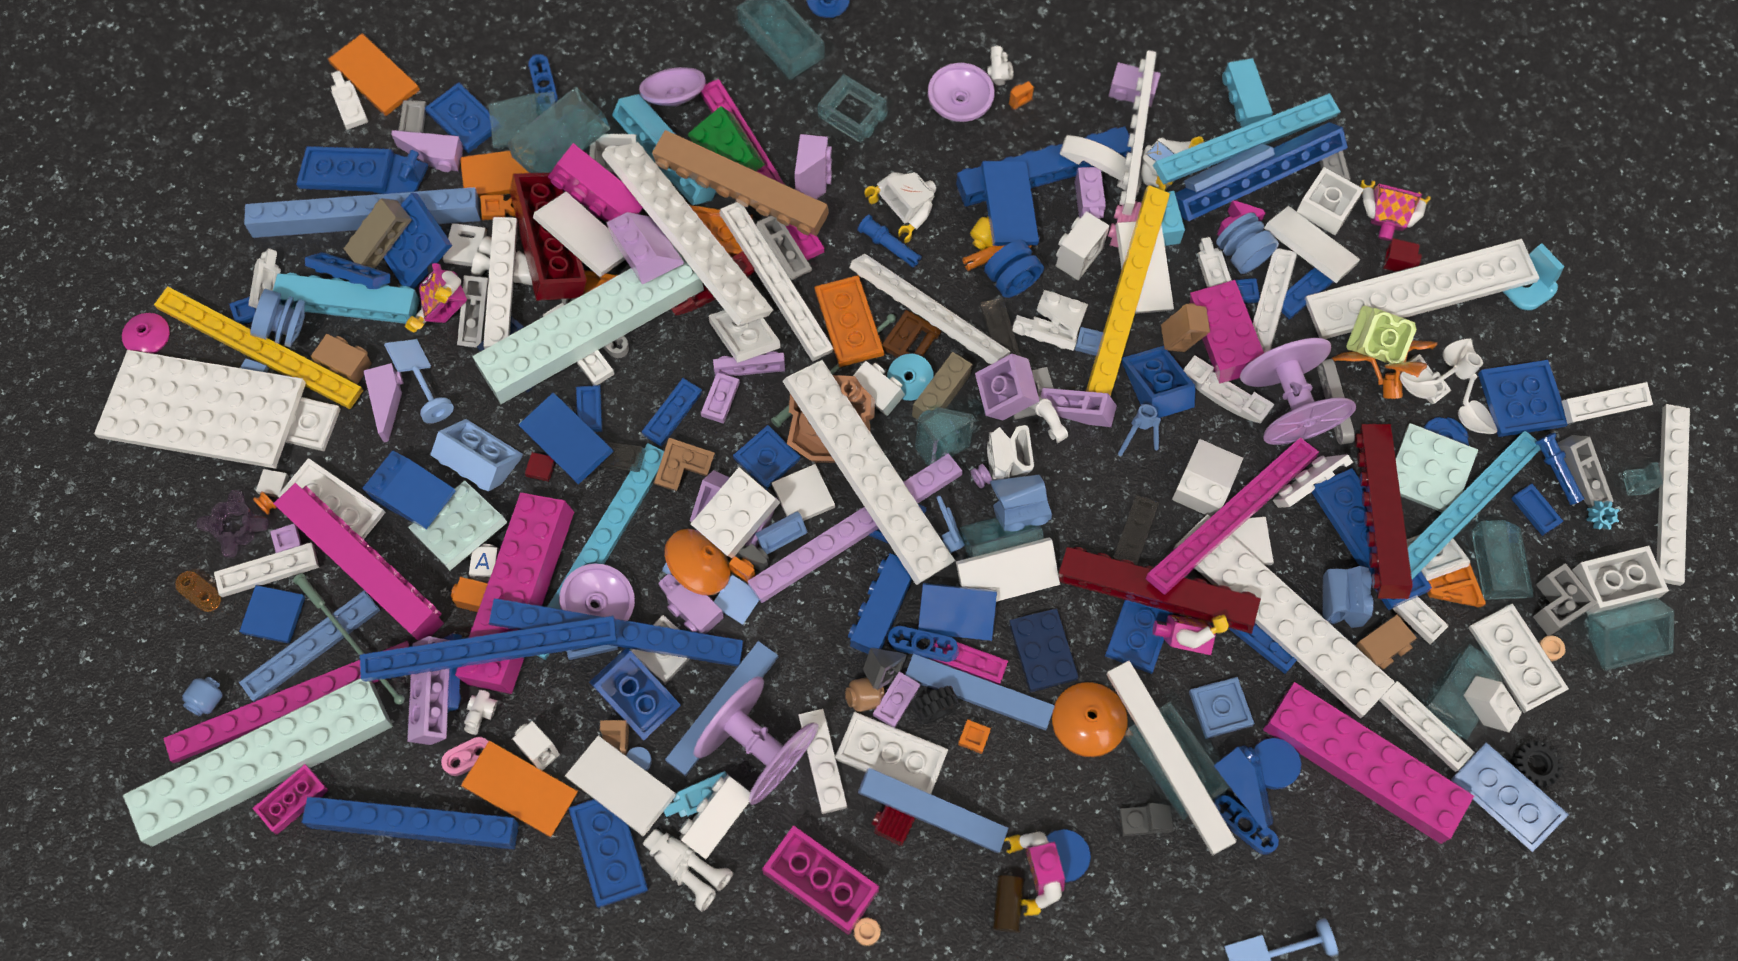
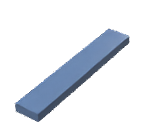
(308, 647)
(755, 664)
(981, 692)
(933, 810)

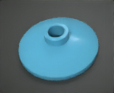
(921, 372)

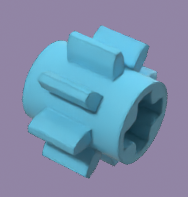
(1602, 515)

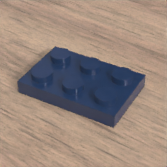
(1043, 650)

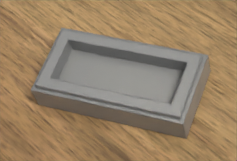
(413, 116)

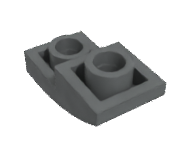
(755, 556)

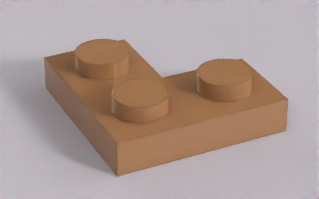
(680, 457)

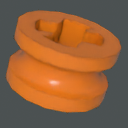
(264, 503)

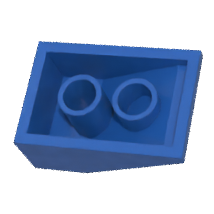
(1160, 381)
(408, 490)
(635, 693)
(1247, 781)

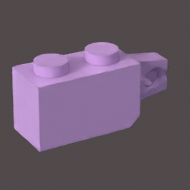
(1090, 192)
(696, 609)

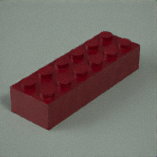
(552, 266)

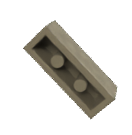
(377, 233)
(943, 385)

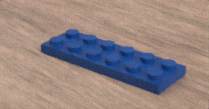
(1342, 503)

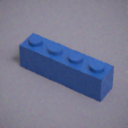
(882, 607)

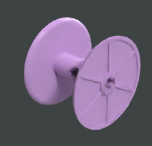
(1287, 366)
(734, 722)

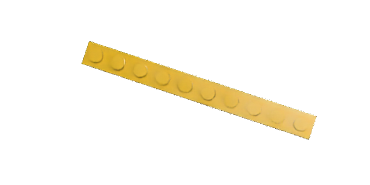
(1128, 291)
(264, 351)

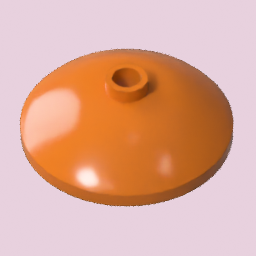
(697, 562)
(1087, 735)

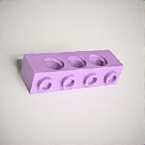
(428, 703)

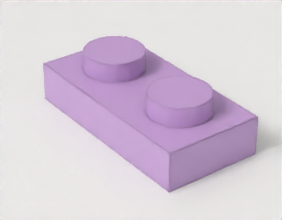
(720, 397)
(896, 699)

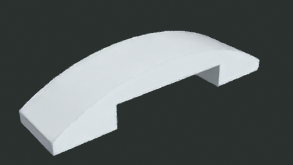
(1098, 155)
(1227, 394)

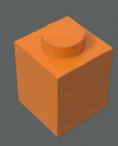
(468, 594)

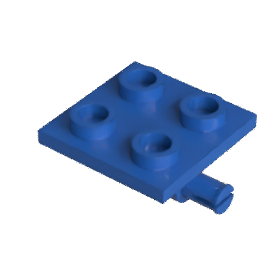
(405, 174)

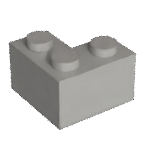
(1566, 597)

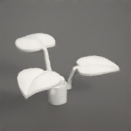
(1465, 365)

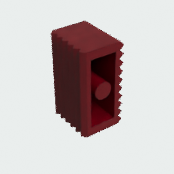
(893, 825)

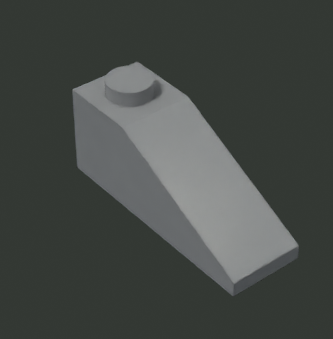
(784, 247)
(473, 311)
(1586, 468)

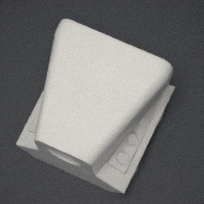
(1010, 456)

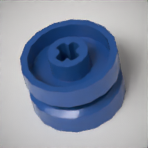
(1013, 268)

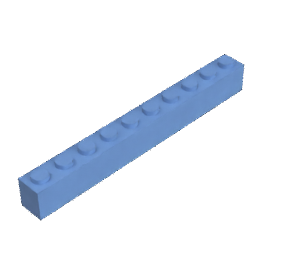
(349, 212)

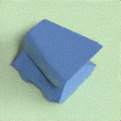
(1021, 502)
(1347, 596)

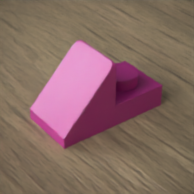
(1237, 210)

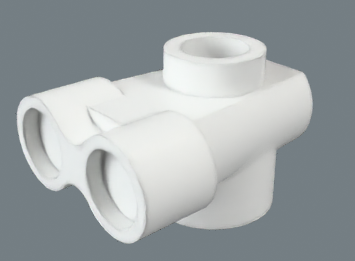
(1000, 69)
(480, 707)

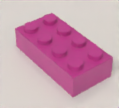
(289, 799)

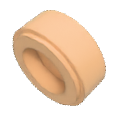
(1553, 647)
(867, 931)

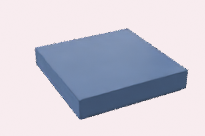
(1221, 707)

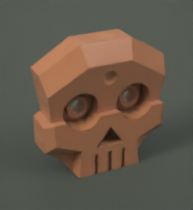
(803, 436)

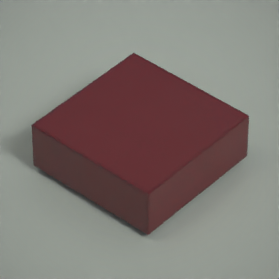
(540, 467)

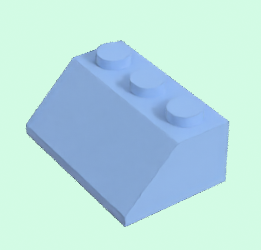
(475, 454)

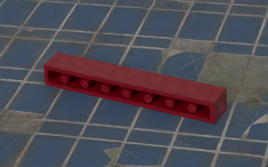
(1383, 512)
(1129, 582)

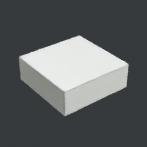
(272, 482)

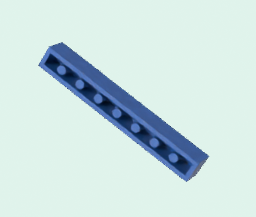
(1287, 159)
(1042, 165)
(410, 823)

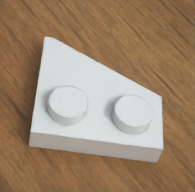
(1062, 311)

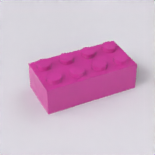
(593, 185)
(1232, 335)
(820, 880)

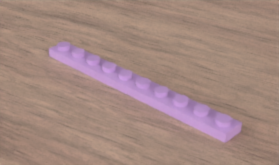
(846, 533)

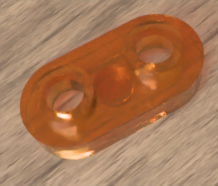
(196, 590)

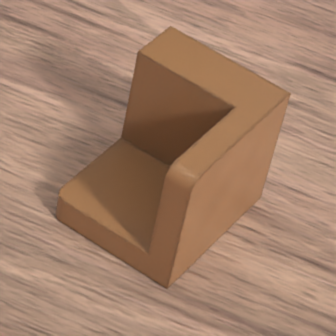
(616, 734)

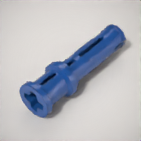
(881, 236)
(1555, 458)

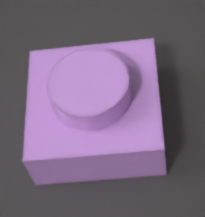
(286, 538)

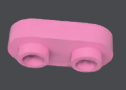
(465, 753)

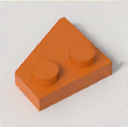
(1458, 588)

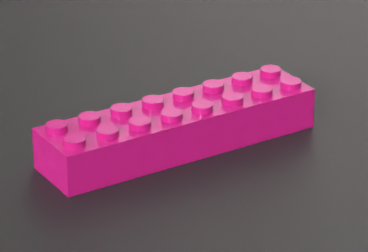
(360, 561)
(520, 576)
(1369, 763)

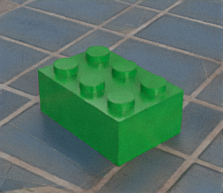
(726, 137)

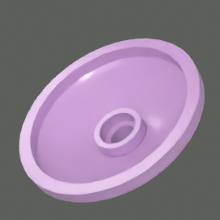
(963, 83)
(672, 86)
(600, 585)

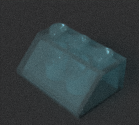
(943, 433)
(990, 537)
(1501, 560)
(1632, 633)
(1448, 699)

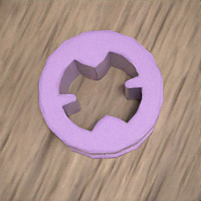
(981, 476)

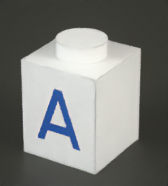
(483, 562)

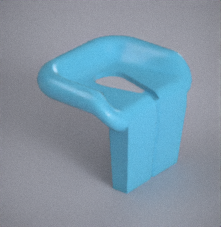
(1545, 288)

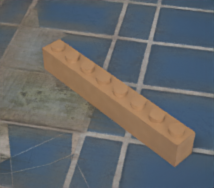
(740, 183)

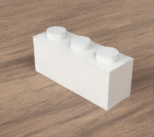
(715, 816)

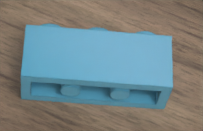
(1246, 92)

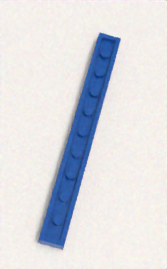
(629, 634)
(488, 648)

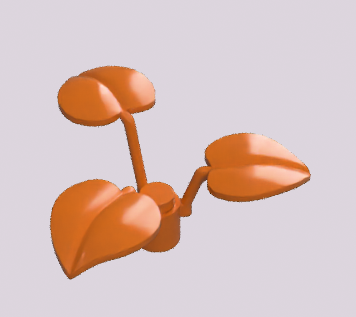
(1391, 383)

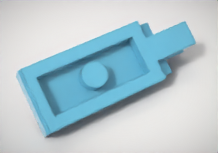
(690, 797)

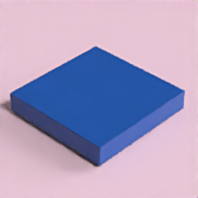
(766, 457)
(272, 614)

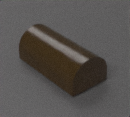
(1008, 904)

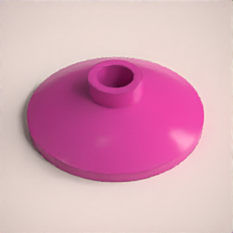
(149, 341)

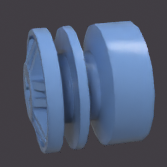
(1247, 243)
(279, 318)

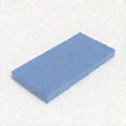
(1509, 797)

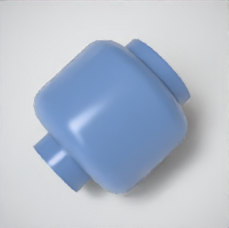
(202, 696)

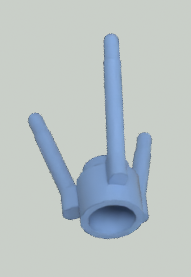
(1144, 419)
(951, 539)

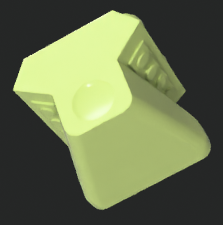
(1381, 335)

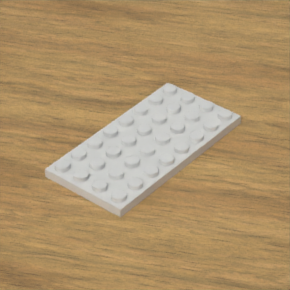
(201, 408)

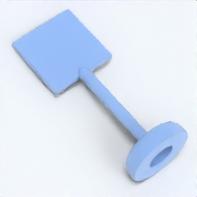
(409, 356)
(735, 599)
(1256, 950)

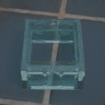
(828, 105)

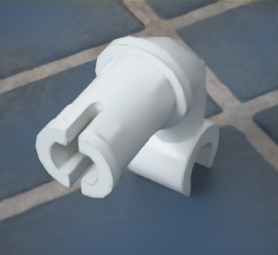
(1046, 410)

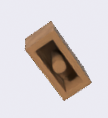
(1185, 328)
(342, 358)
(1386, 642)

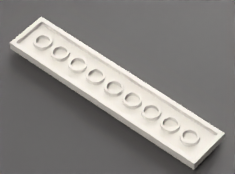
(687, 233)
(1424, 287)
(868, 471)
(1297, 626)

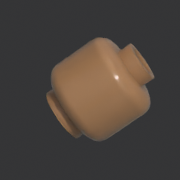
(862, 695)

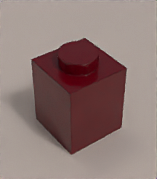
(1401, 255)

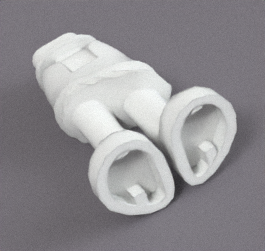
(482, 262)
(677, 858)

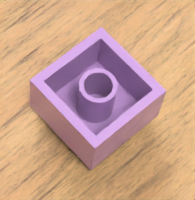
(1007, 387)

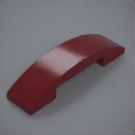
(706, 296)

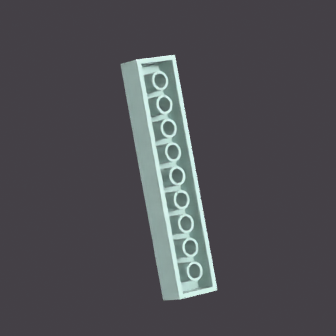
(581, 328)
(256, 761)

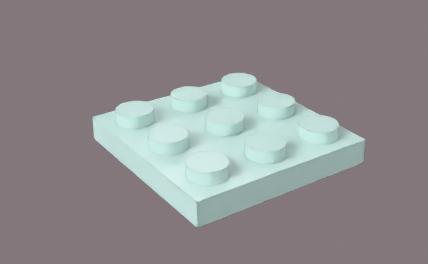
(1432, 467)
(460, 526)

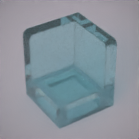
(1643, 480)

